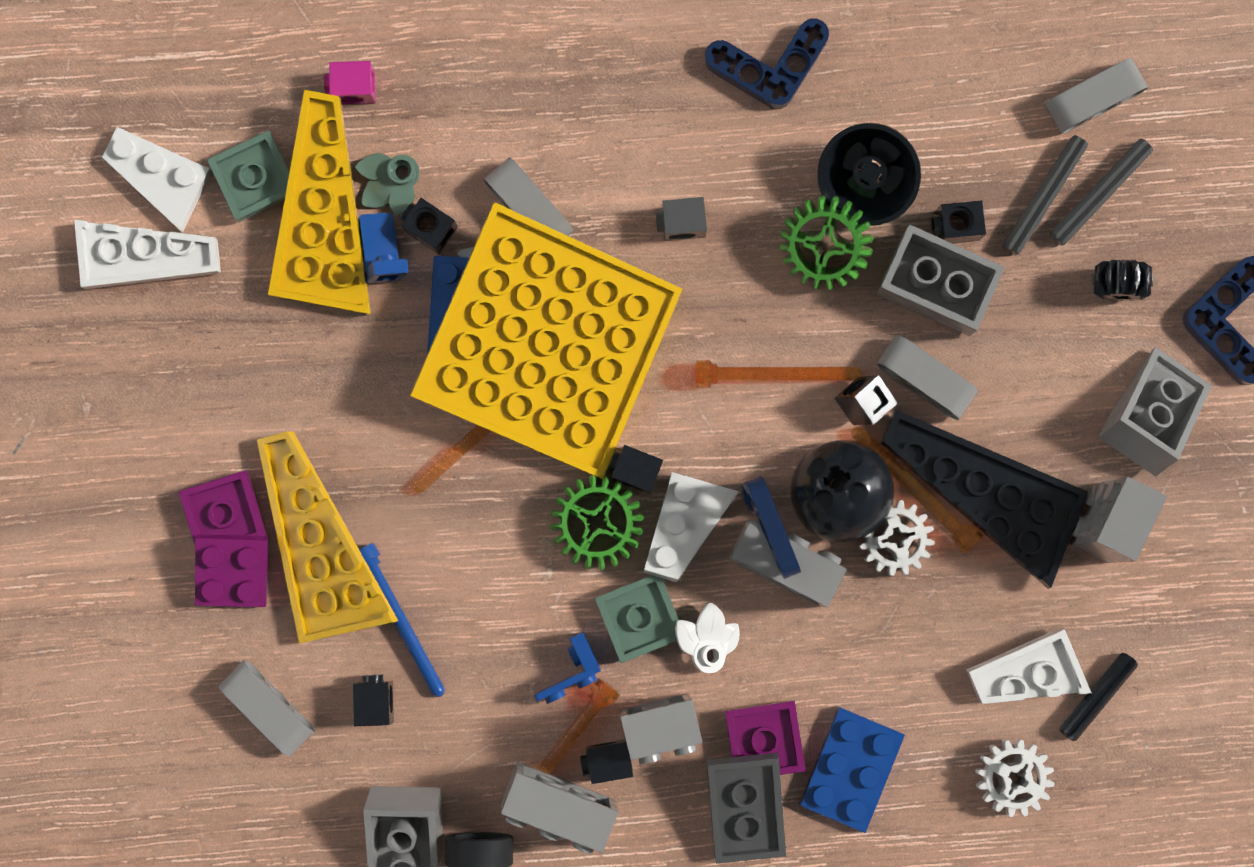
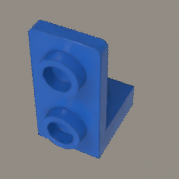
(380, 249)
(581, 654)

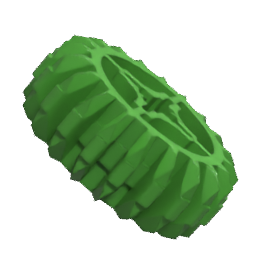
(811, 240)
(582, 548)

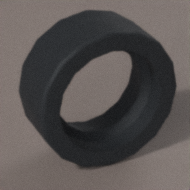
(479, 850)

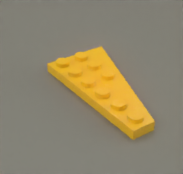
(319, 230)
(322, 565)

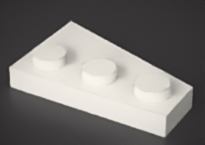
(161, 176)
(684, 523)

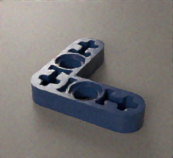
(779, 75)
(1216, 315)
(759, 502)

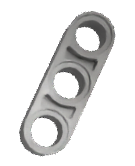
(1096, 95)
(521, 195)
(927, 377)
(266, 708)

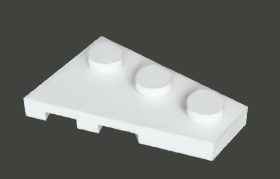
(1031, 670)

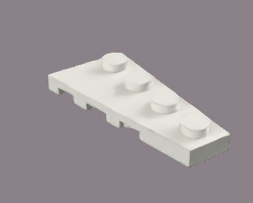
(127, 255)

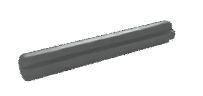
(1101, 192)
(1045, 195)

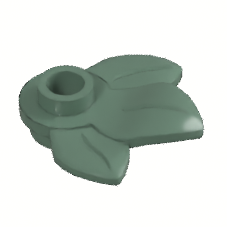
(383, 183)

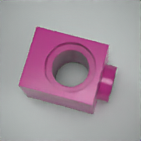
(351, 82)

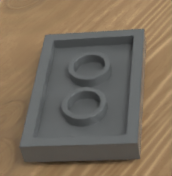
(746, 807)

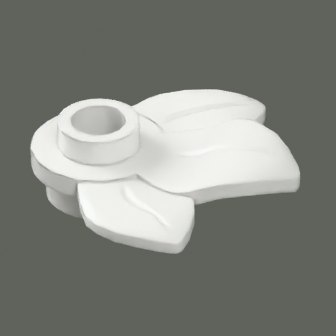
(707, 634)

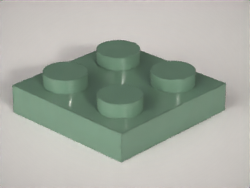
(251, 176)
(639, 617)

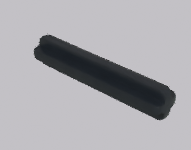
(1099, 696)

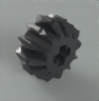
(1122, 280)

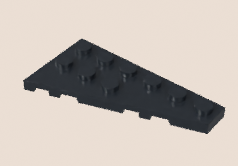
(1006, 500)

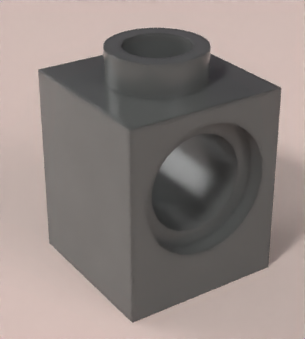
(682, 219)

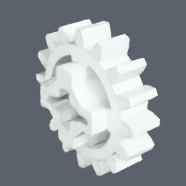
(901, 553)
(1022, 766)

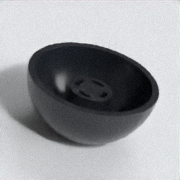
(851, 175)
(845, 508)

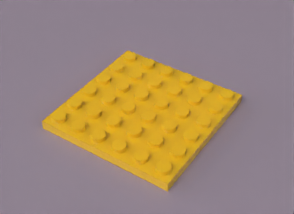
(546, 341)

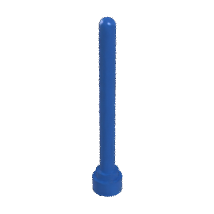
(370, 554)

